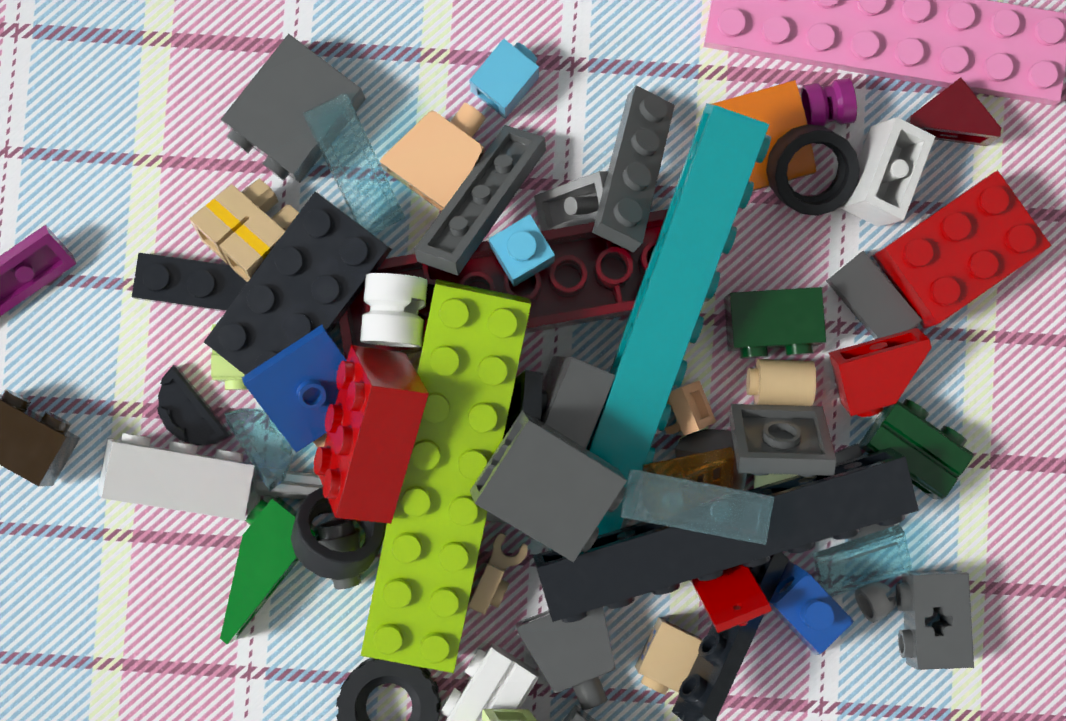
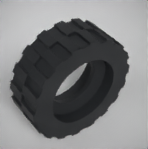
(375, 672)

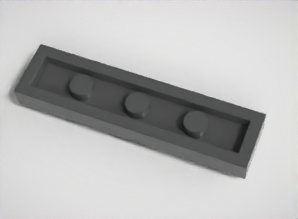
(634, 169)
(480, 200)

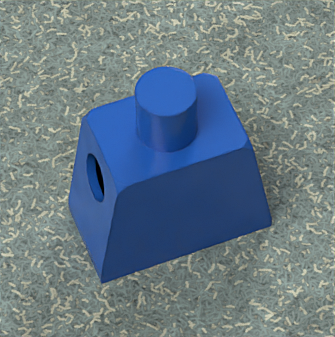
(809, 609)

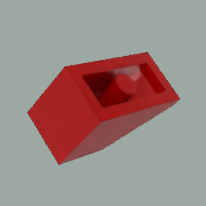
(878, 370)

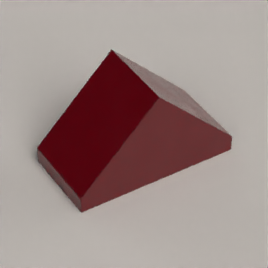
(957, 117)

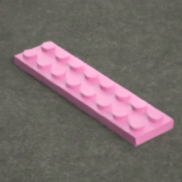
(930, 42)

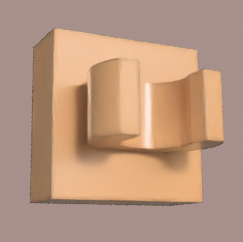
(690, 409)

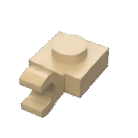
(491, 586)

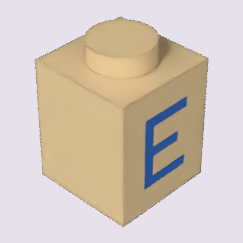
(667, 657)

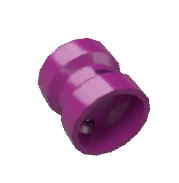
(830, 102)

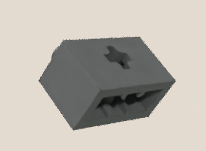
(948, 641)

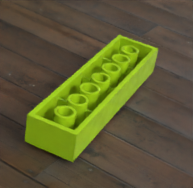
(436, 528)

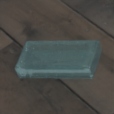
(863, 561)

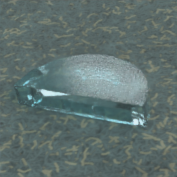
(262, 444)

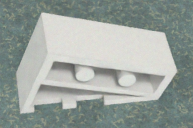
(175, 477)

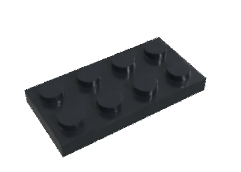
(299, 285)

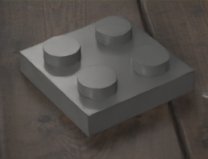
(781, 440)

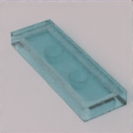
(354, 164)
(697, 506)

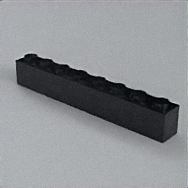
(661, 557)

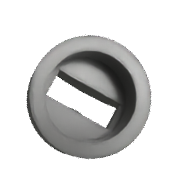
(874, 602)

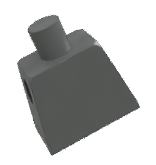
(571, 653)

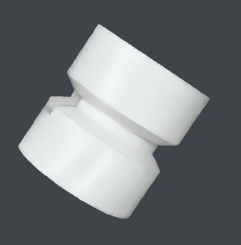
(394, 310)

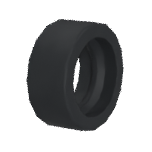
(840, 188)
(329, 562)

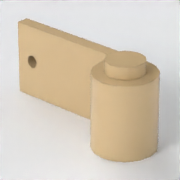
(781, 384)

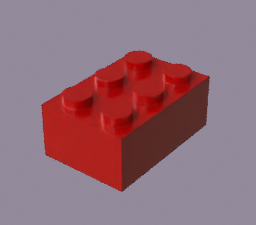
(962, 250)
(370, 434)

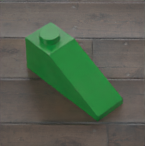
(262, 563)

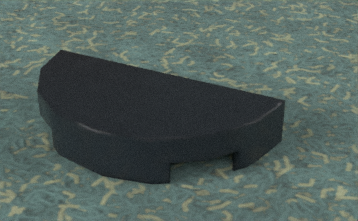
(187, 413)

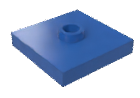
(299, 386)

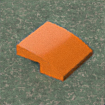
(783, 111)

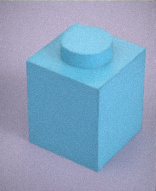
(505, 77)
(521, 250)

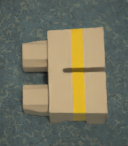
(240, 229)

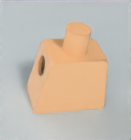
(437, 155)

